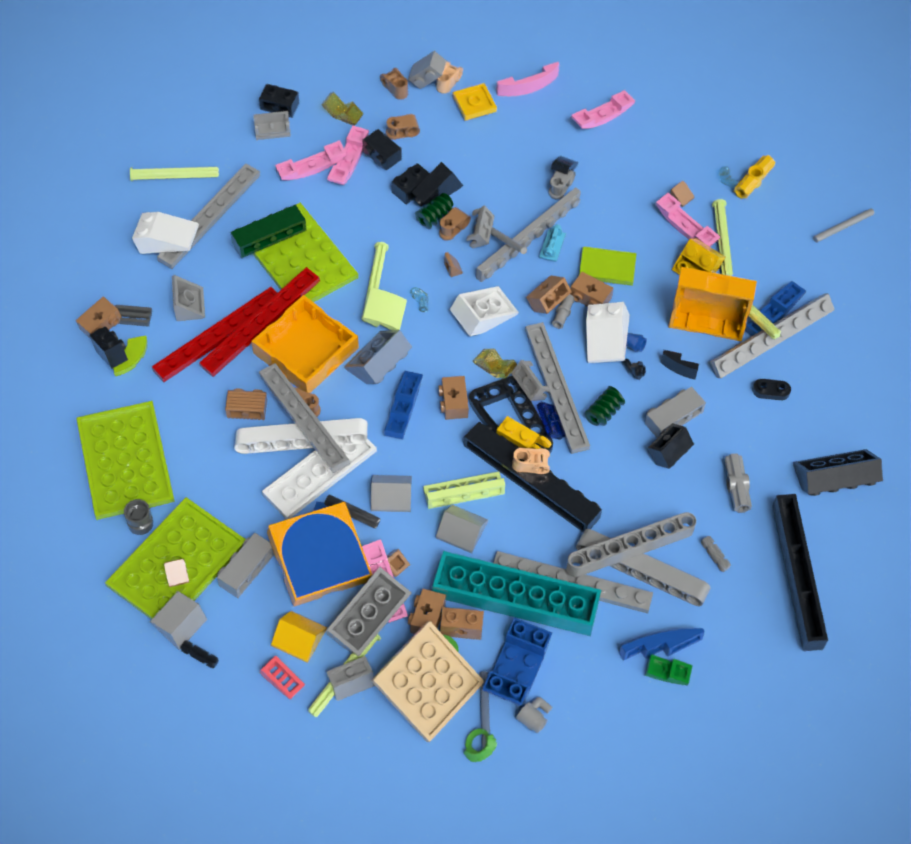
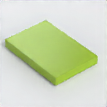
(609, 265)

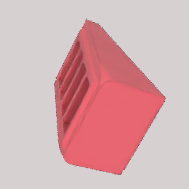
(265, 672)

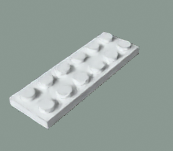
(311, 479)

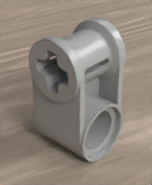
(560, 183)

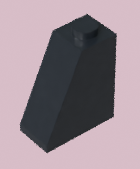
(437, 182)

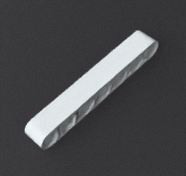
(291, 438)

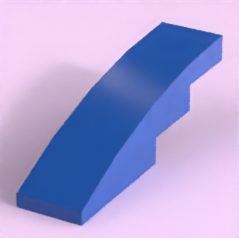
(778, 306)
(403, 405)
(668, 641)

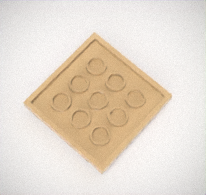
(427, 681)

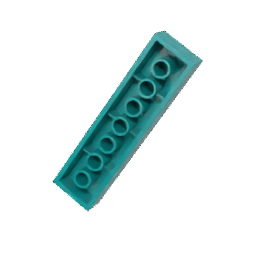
(517, 593)

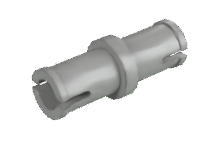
(563, 311)

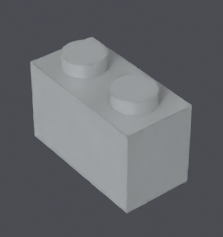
(427, 70)

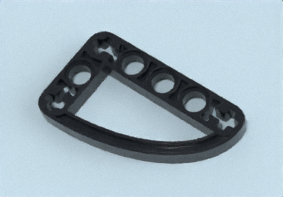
(507, 392)

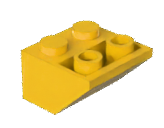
(699, 257)

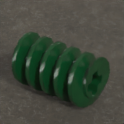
(434, 210)
(605, 407)

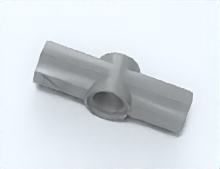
(738, 483)

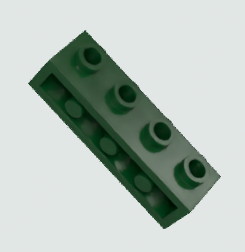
(268, 231)

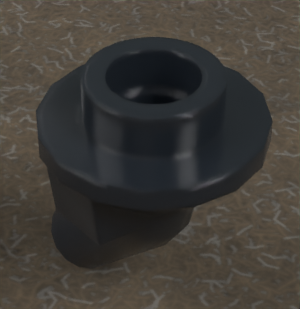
(637, 369)

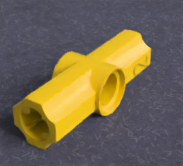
(754, 177)

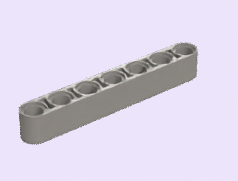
(625, 551)
(654, 572)

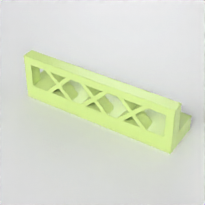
(463, 491)

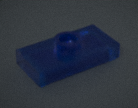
(550, 420)

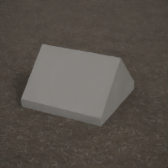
(187, 299)
(391, 493)
(461, 528)
(179, 619)

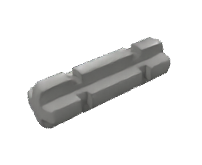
(715, 553)

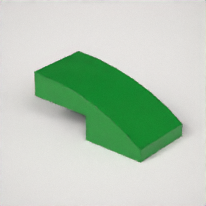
(668, 671)

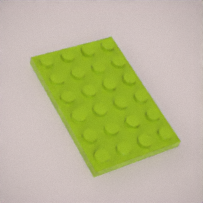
(310, 250)
(124, 459)
(187, 535)

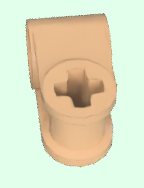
(449, 78)
(532, 462)

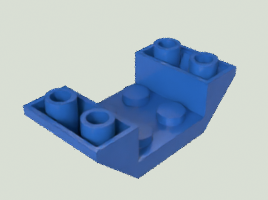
(518, 662)

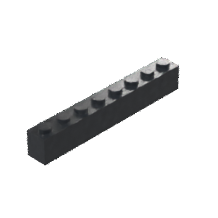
(546, 487)
(799, 573)

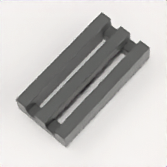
(134, 312)

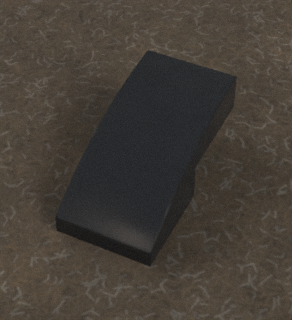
(564, 165)
(673, 362)

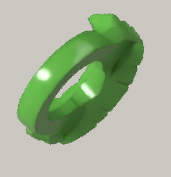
(478, 756)

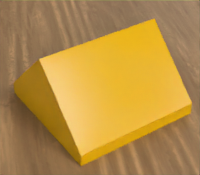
(297, 636)

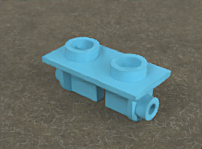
(552, 243)

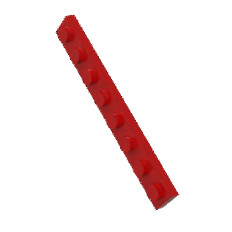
(260, 320)
(209, 338)

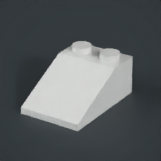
(163, 233)
(482, 310)
(607, 332)

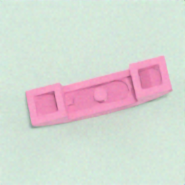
(510, 87)
(598, 116)
(311, 165)
(345, 167)
(683, 222)
(377, 558)

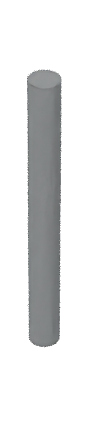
(843, 225)
(512, 243)

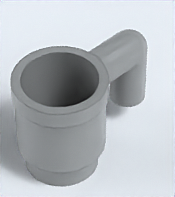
(532, 717)

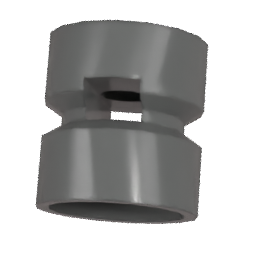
(138, 517)

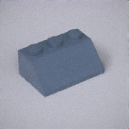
(379, 356)

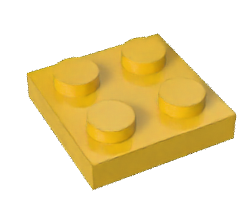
(474, 101)

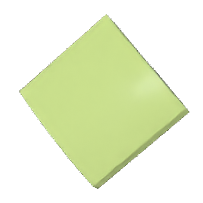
(384, 309)

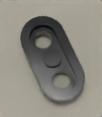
(772, 389)

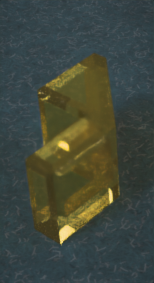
(337, 109)
(492, 363)

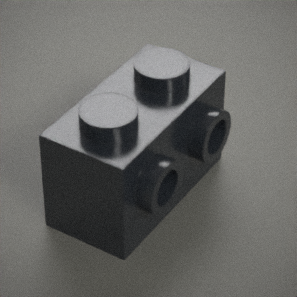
(279, 99)
(382, 149)
(405, 183)
(109, 347)
(671, 445)

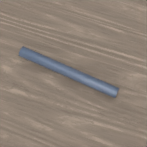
(485, 714)

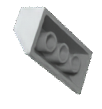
(368, 612)

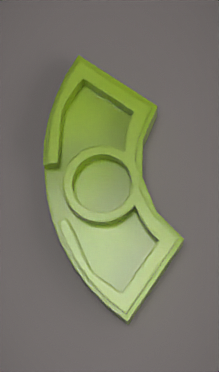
(135, 351)

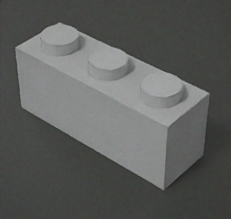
(678, 410)
(245, 565)

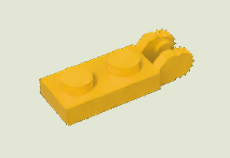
(521, 435)

